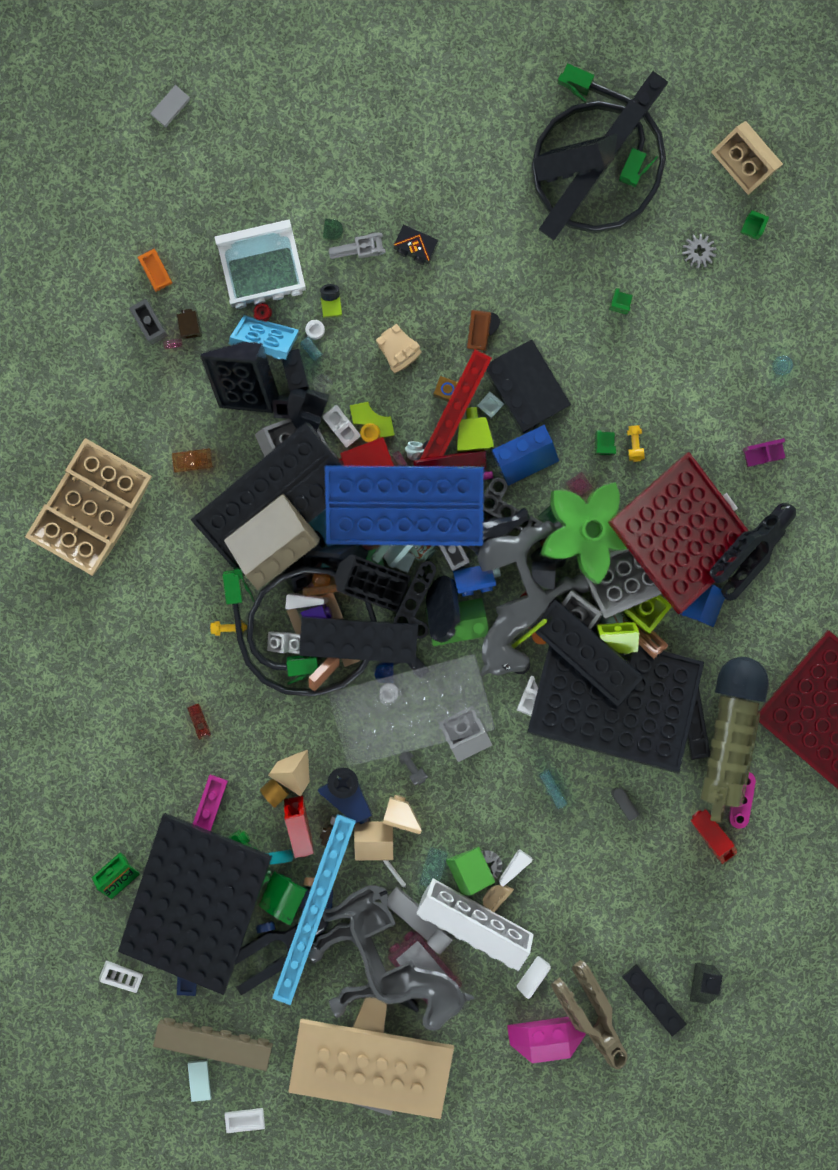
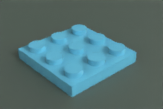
(275, 338)

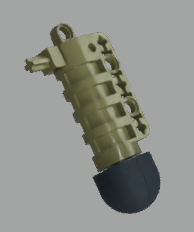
(734, 733)

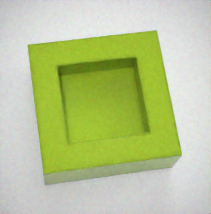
(331, 308)

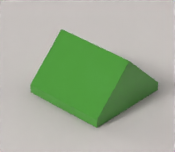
(470, 871)

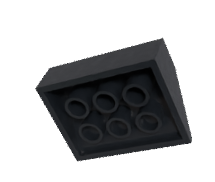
(241, 377)
(526, 386)

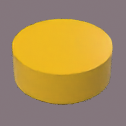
(370, 432)

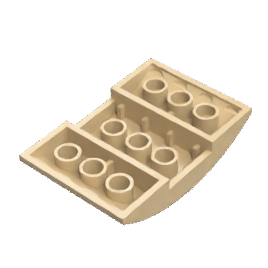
(89, 507)

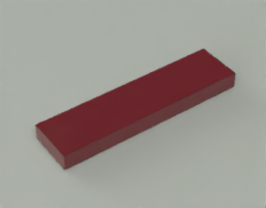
(466, 459)

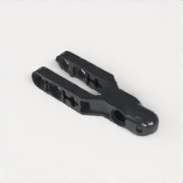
(761, 542)
(277, 965)

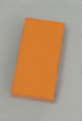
(155, 270)

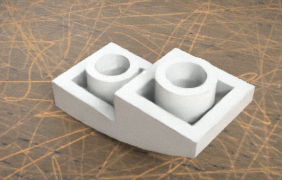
(283, 642)

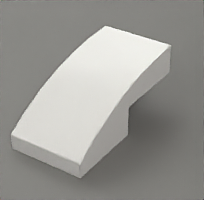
(341, 426)

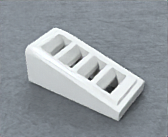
(297, 600)
(515, 866)
(123, 970)

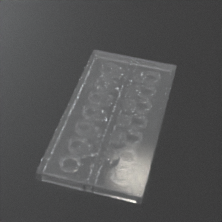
(412, 710)

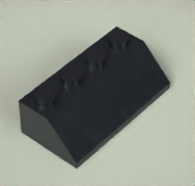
(575, 158)

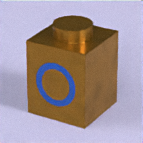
(444, 388)

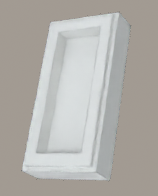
(244, 1120)

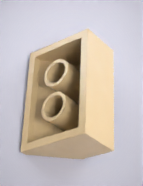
(746, 157)

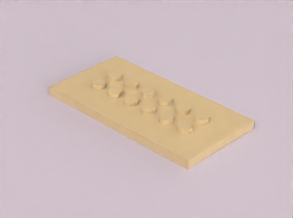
(371, 1068)

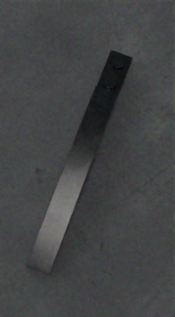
(623, 127)

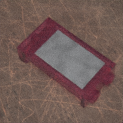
(418, 951)

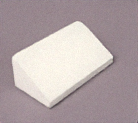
(533, 977)

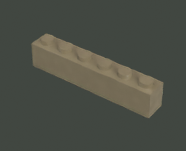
(213, 1044)

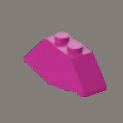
(545, 1039)

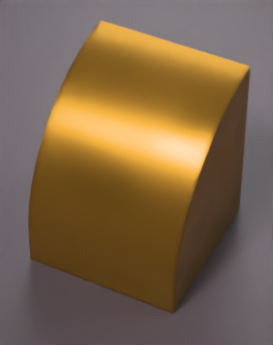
(274, 792)

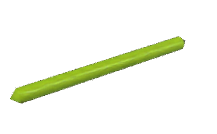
(529, 633)

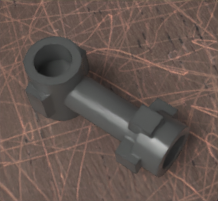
(417, 776)

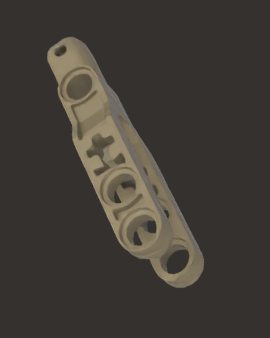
(602, 1032)

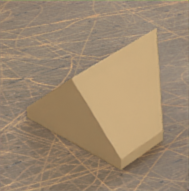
(292, 772)

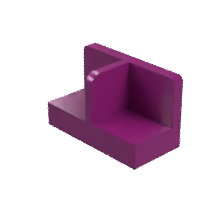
(764, 452)

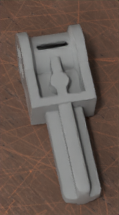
(363, 247)

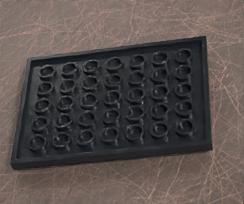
(643, 729)
(194, 903)

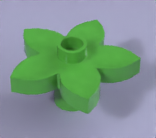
(585, 530)

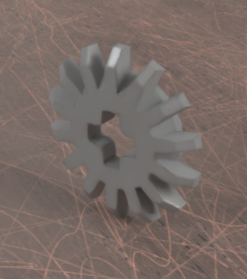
(694, 257)

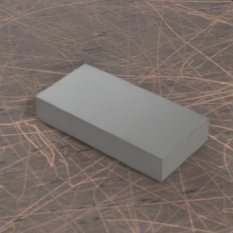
(170, 106)

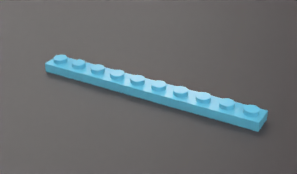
(314, 909)

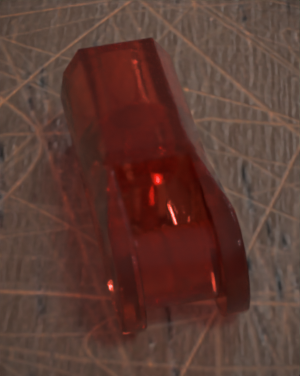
(197, 717)

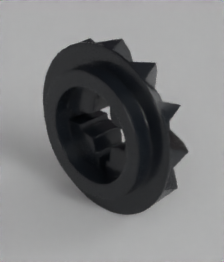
(333, 783)

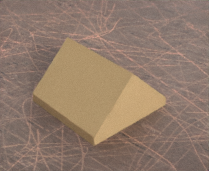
(373, 841)

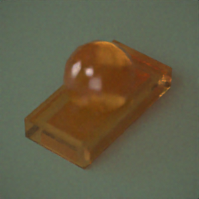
(192, 460)
(321, 585)

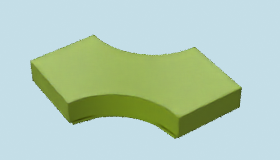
(363, 414)

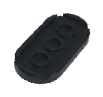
(442, 609)

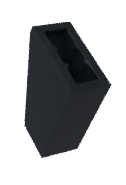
(705, 984)

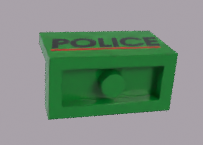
(114, 876)

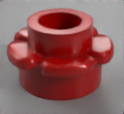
(262, 307)

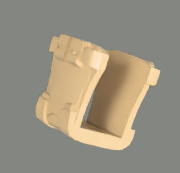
(398, 348)

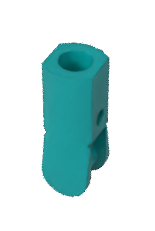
(281, 857)

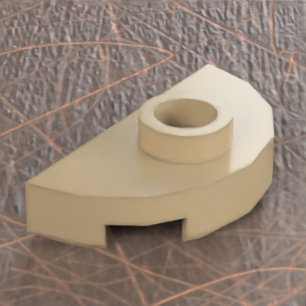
(496, 896)

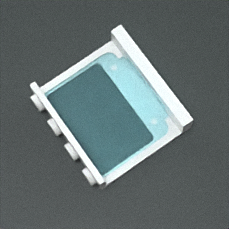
(260, 264)

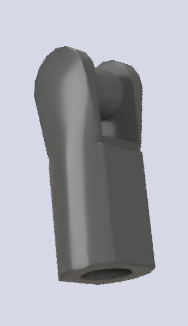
(624, 803)

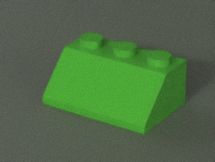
(472, 622)

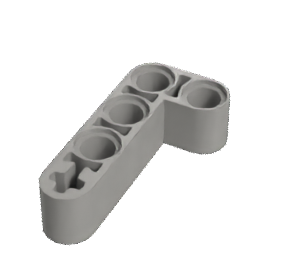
(406, 908)

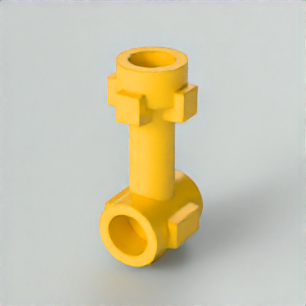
(636, 454)
(216, 628)

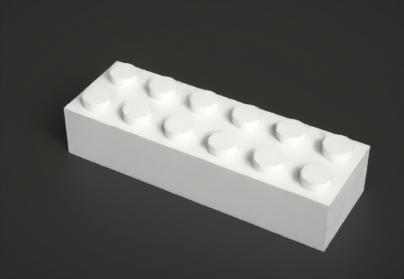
(475, 924)

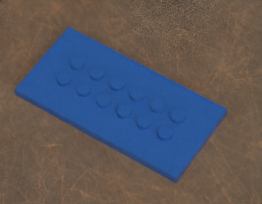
(404, 505)

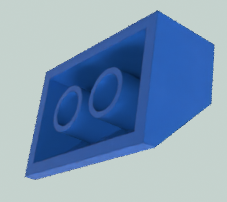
(525, 455)

